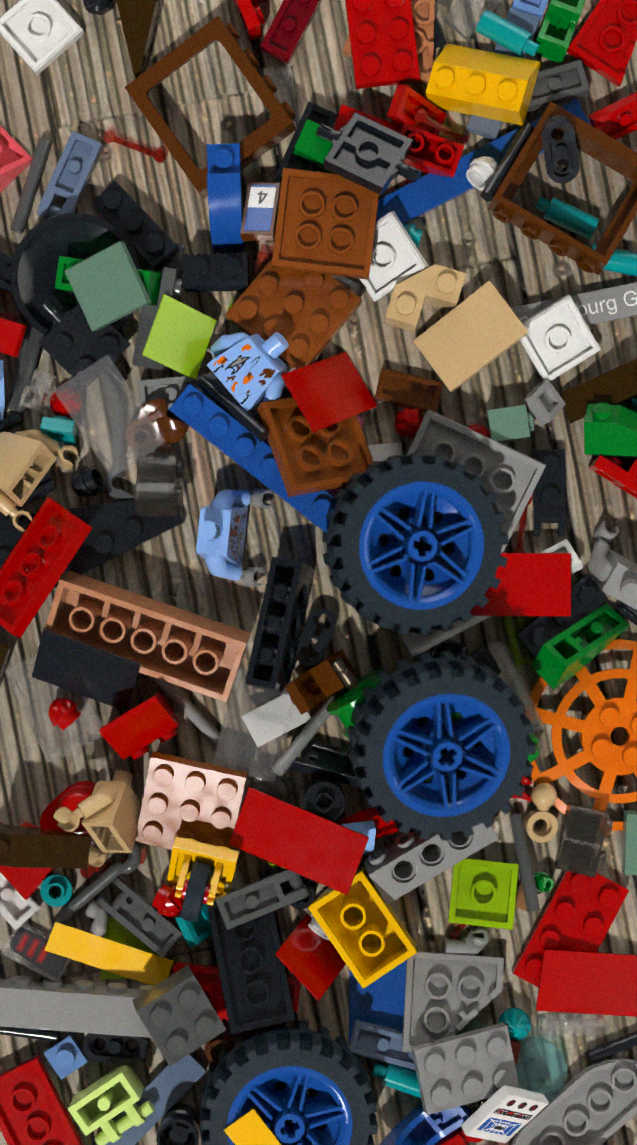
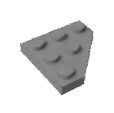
(446, 994)

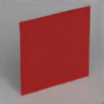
(311, 959)

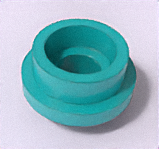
(60, 881)

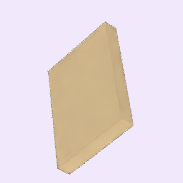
(471, 336)

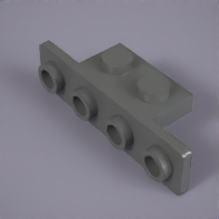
(171, 286)

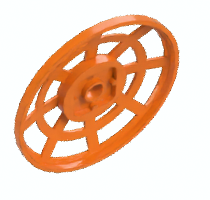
(594, 733)

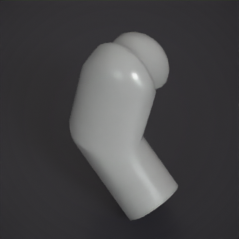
(100, 918)
(469, 944)

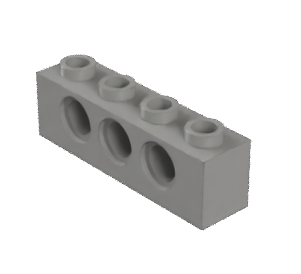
(421, 865)

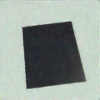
(85, 670)

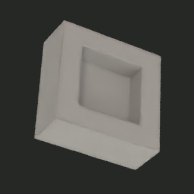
(544, 402)

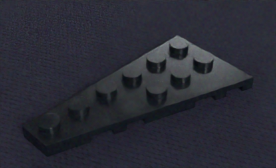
(113, 533)

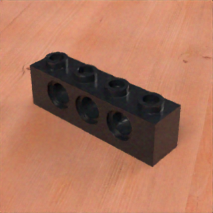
(279, 625)

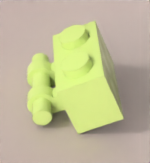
(107, 1098)

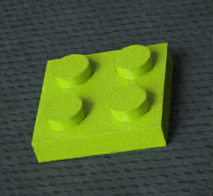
(483, 893)

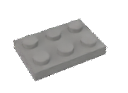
(464, 1067)

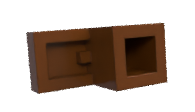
(317, 683)

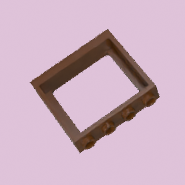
(254, 145)
(599, 147)

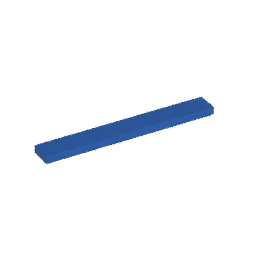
(437, 190)

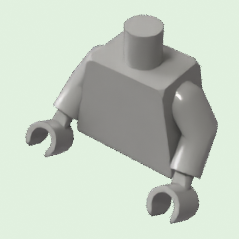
(611, 570)

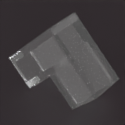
(38, 394)

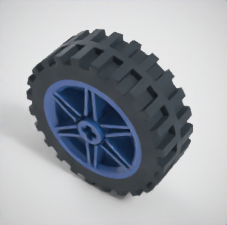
(371, 508)
(436, 691)
(302, 1062)

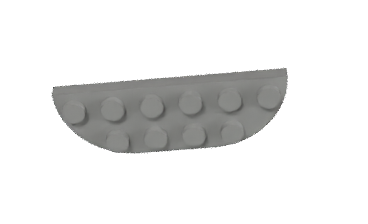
(587, 1107)

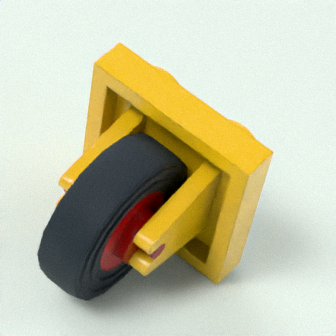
(200, 874)

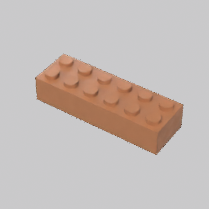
(160, 637)

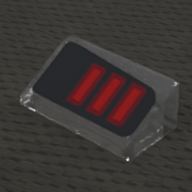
(28, 948)

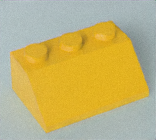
(482, 83)
(363, 929)

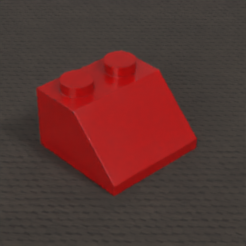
(141, 726)

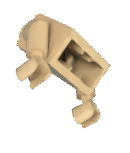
(23, 464)
(107, 815)

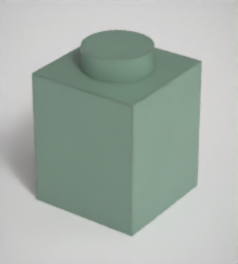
(509, 423)

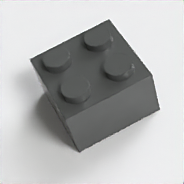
(178, 1015)

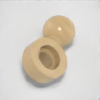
(543, 797)

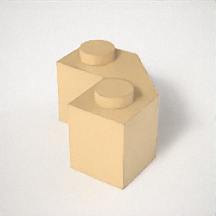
(433, 286)

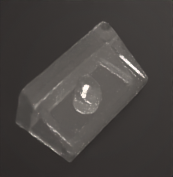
(570, 1025)

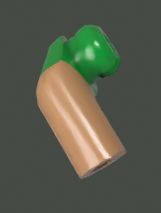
(543, 883)

